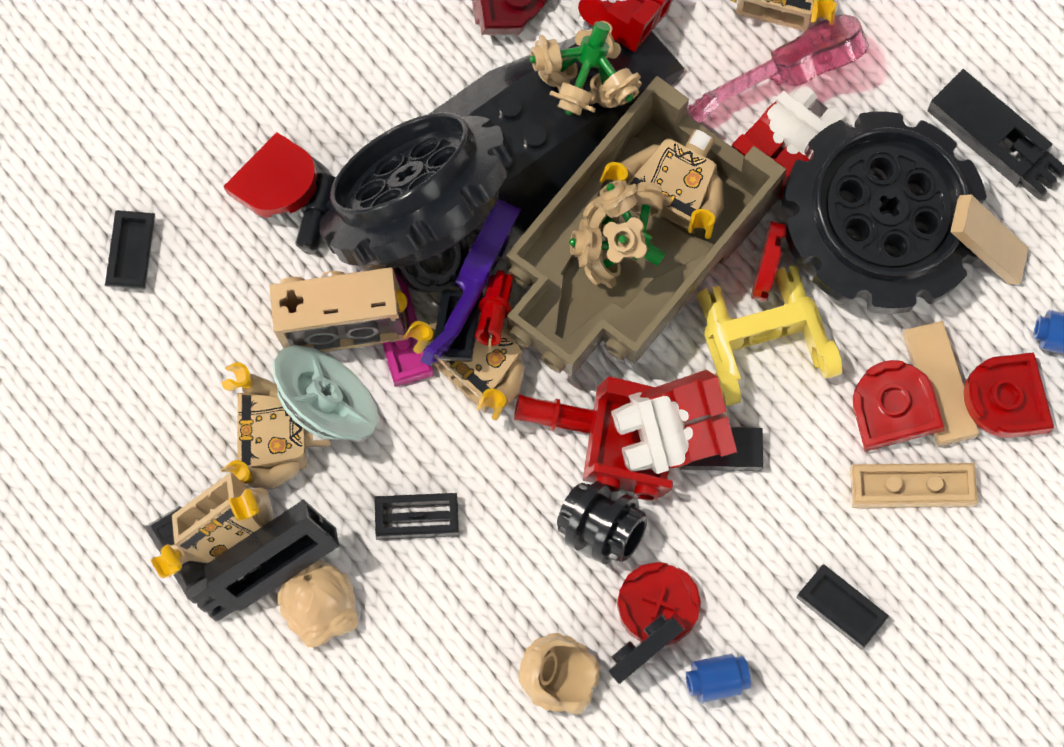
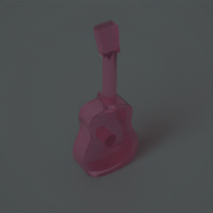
(796, 62)

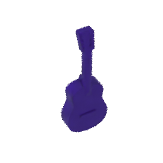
(475, 274)

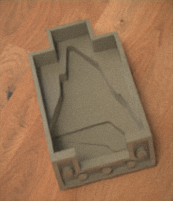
(567, 313)

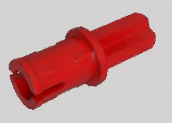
(494, 308)
(553, 414)

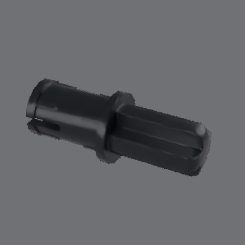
(309, 234)

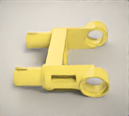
(795, 316)

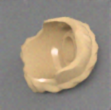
(318, 604)
(559, 673)

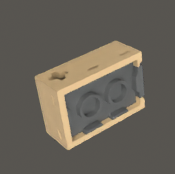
(339, 309)

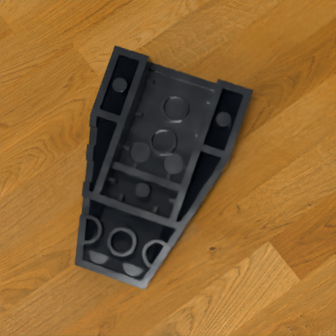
(542, 137)

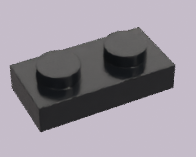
(632, 657)

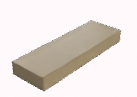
(989, 239)
(933, 355)
(913, 485)

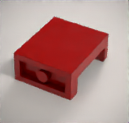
(604, 450)

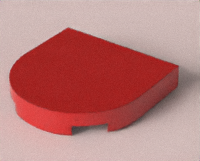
(275, 178)
(1008, 397)
(895, 405)

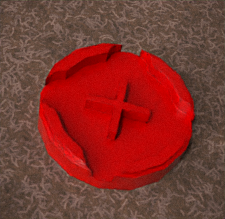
(768, 262)
(657, 590)

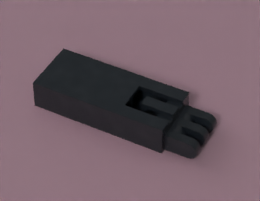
(984, 122)
(279, 547)

